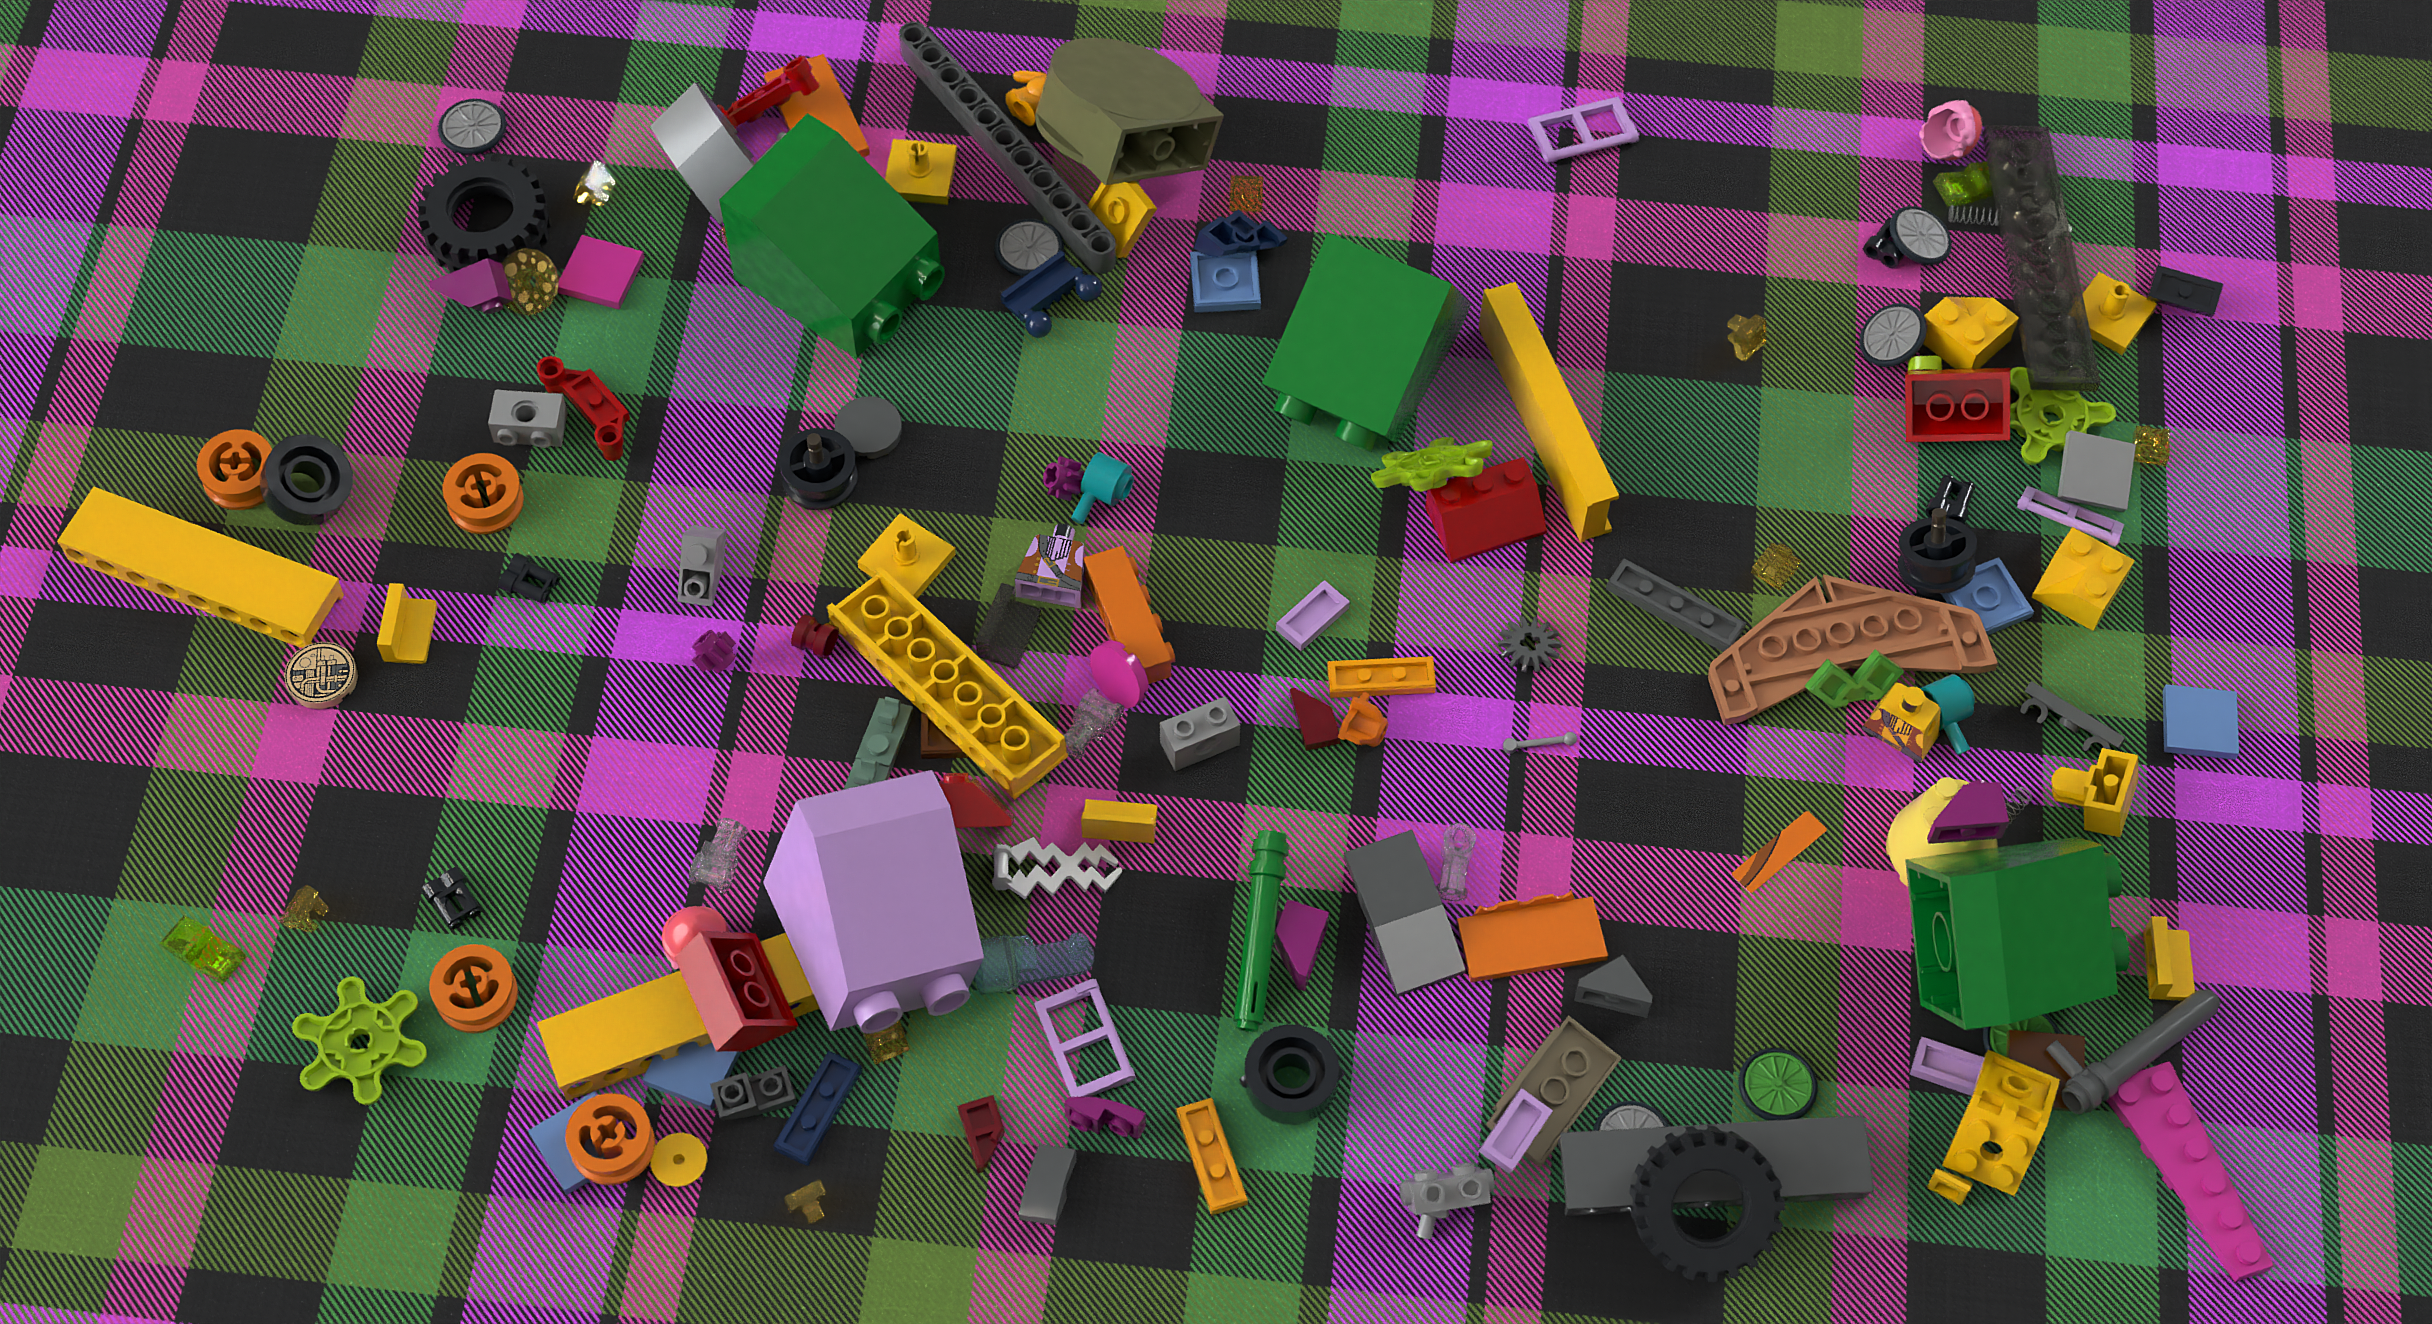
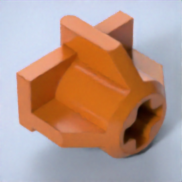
(1363, 723)

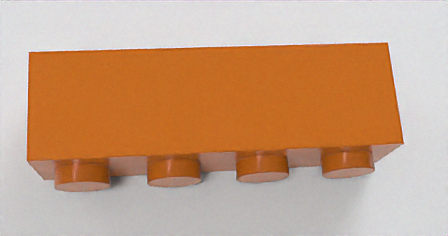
(1126, 610)

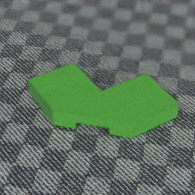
(1868, 682)

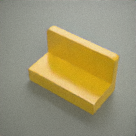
(406, 627)
(1119, 821)
(2167, 961)

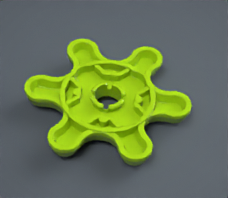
(2070, 407)
(1432, 465)
(353, 1018)

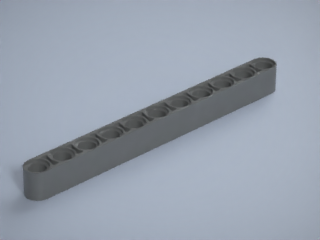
(1008, 148)

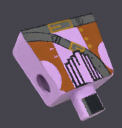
(1053, 569)

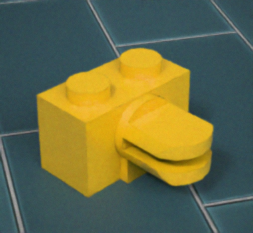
(2102, 791)

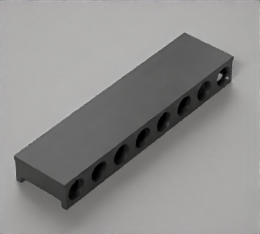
(1810, 1157)

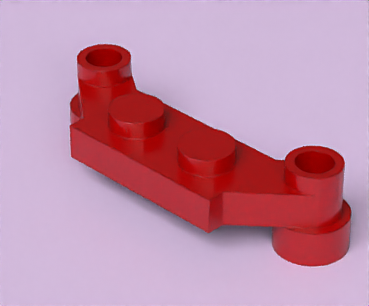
(796, 78)
(591, 399)

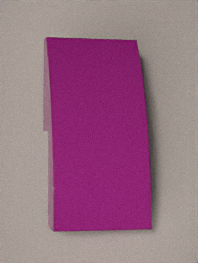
(1093, 1112)

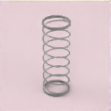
(1951, 216)
(2021, 798)

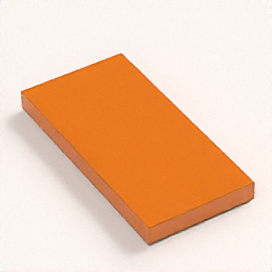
(824, 104)

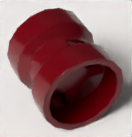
(815, 636)

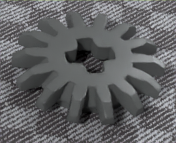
(1521, 653)

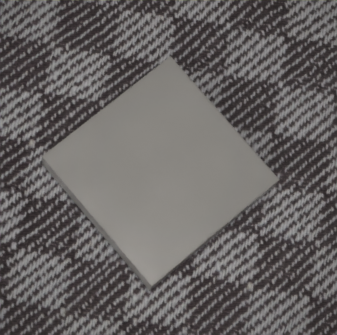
(2096, 471)

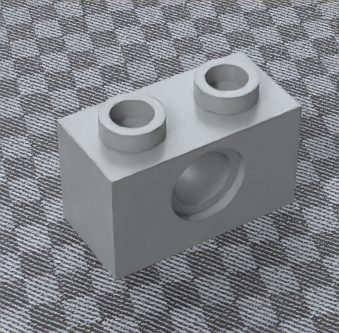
(513, 408)
(1200, 733)

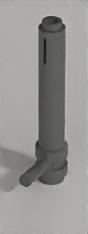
(2101, 1079)

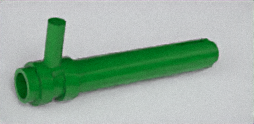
(1266, 873)

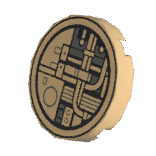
(321, 675)

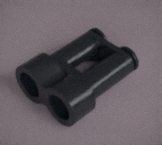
(1882, 248)
(1956, 509)
(518, 572)
(442, 889)

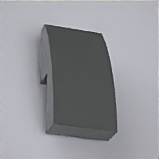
(754, 1095)
(1046, 1184)

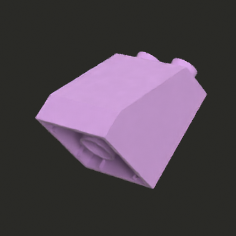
(877, 902)

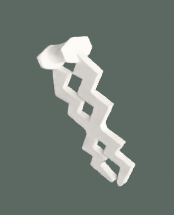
(1068, 868)

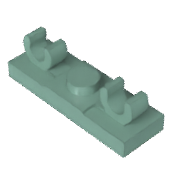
(880, 743)

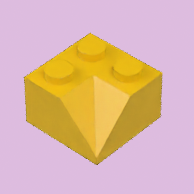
(1968, 330)
(2083, 578)

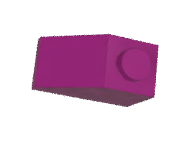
(477, 286)
(1972, 815)
(1299, 939)

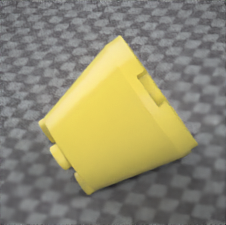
(1912, 824)

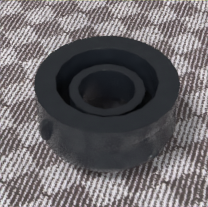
(312, 457)
(1291, 1047)

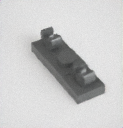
(2071, 717)

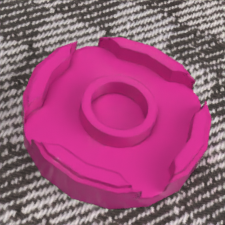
(1118, 674)

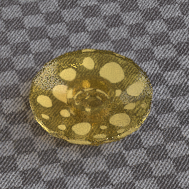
(519, 269)

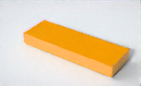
(1381, 677)
(1211, 1156)

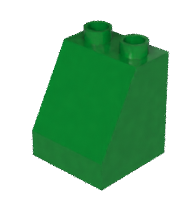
(829, 239)
(1364, 342)
(2015, 930)

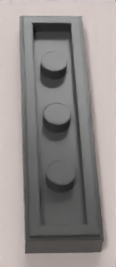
(1675, 605)

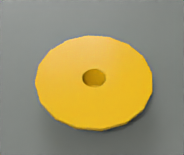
(678, 1159)

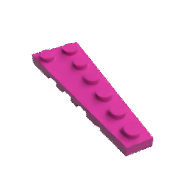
(2176, 1141)

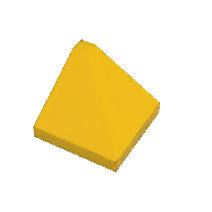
(1950, 1186)

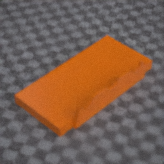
(1531, 936)

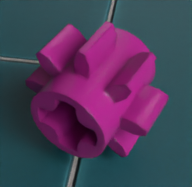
(1063, 478)
(713, 651)

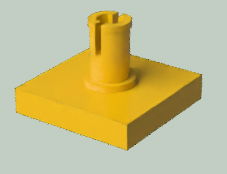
(921, 170)
(1123, 211)
(2115, 312)
(908, 555)

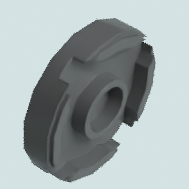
(870, 426)

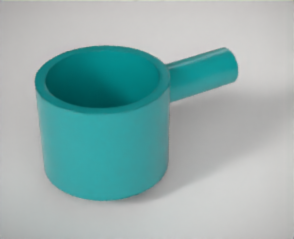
(1103, 480)
(1956, 704)

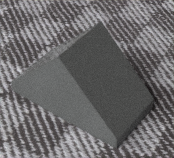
(1615, 988)

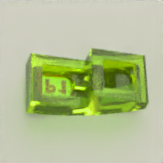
(1965, 186)
(203, 950)

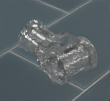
(1091, 720)
(718, 860)
(1455, 861)

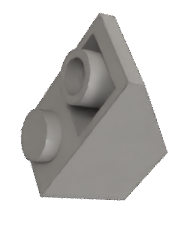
(701, 564)

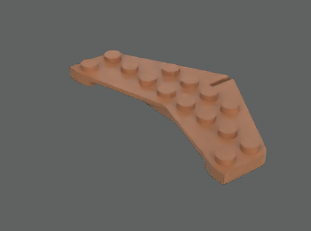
(1805, 631)

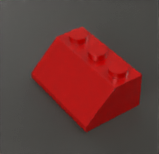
(1958, 405)
(1486, 510)
(973, 804)
(735, 990)

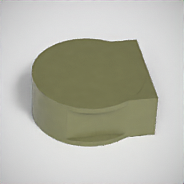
(1125, 111)

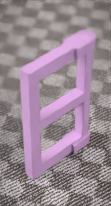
(1576, 114)
(2072, 510)
(1108, 1030)

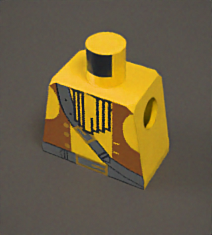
(1905, 721)

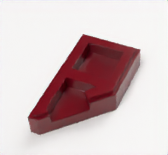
(1314, 721)
(982, 1129)

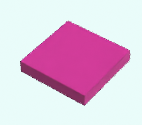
(600, 272)

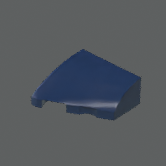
(1237, 235)

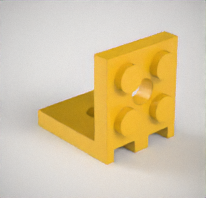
(2008, 1108)

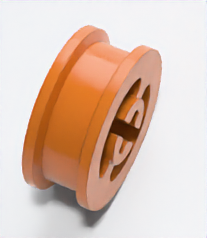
(233, 454)
(501, 487)
(451, 988)
(597, 1121)

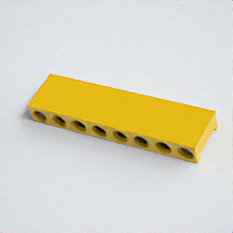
(1547, 410)
(200, 565)
(949, 683)
(646, 1023)

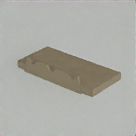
(1563, 1077)

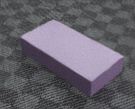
(1312, 615)
(1946, 1066)
(1515, 1131)

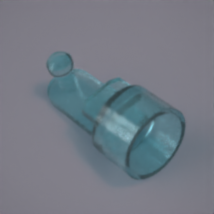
(1018, 962)

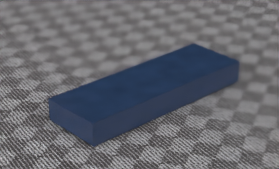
(817, 1108)

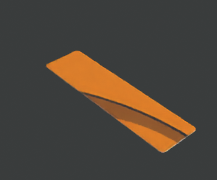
(1779, 852)

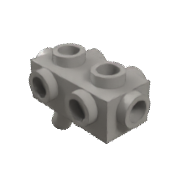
(1436, 1193)

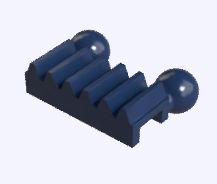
(1042, 287)

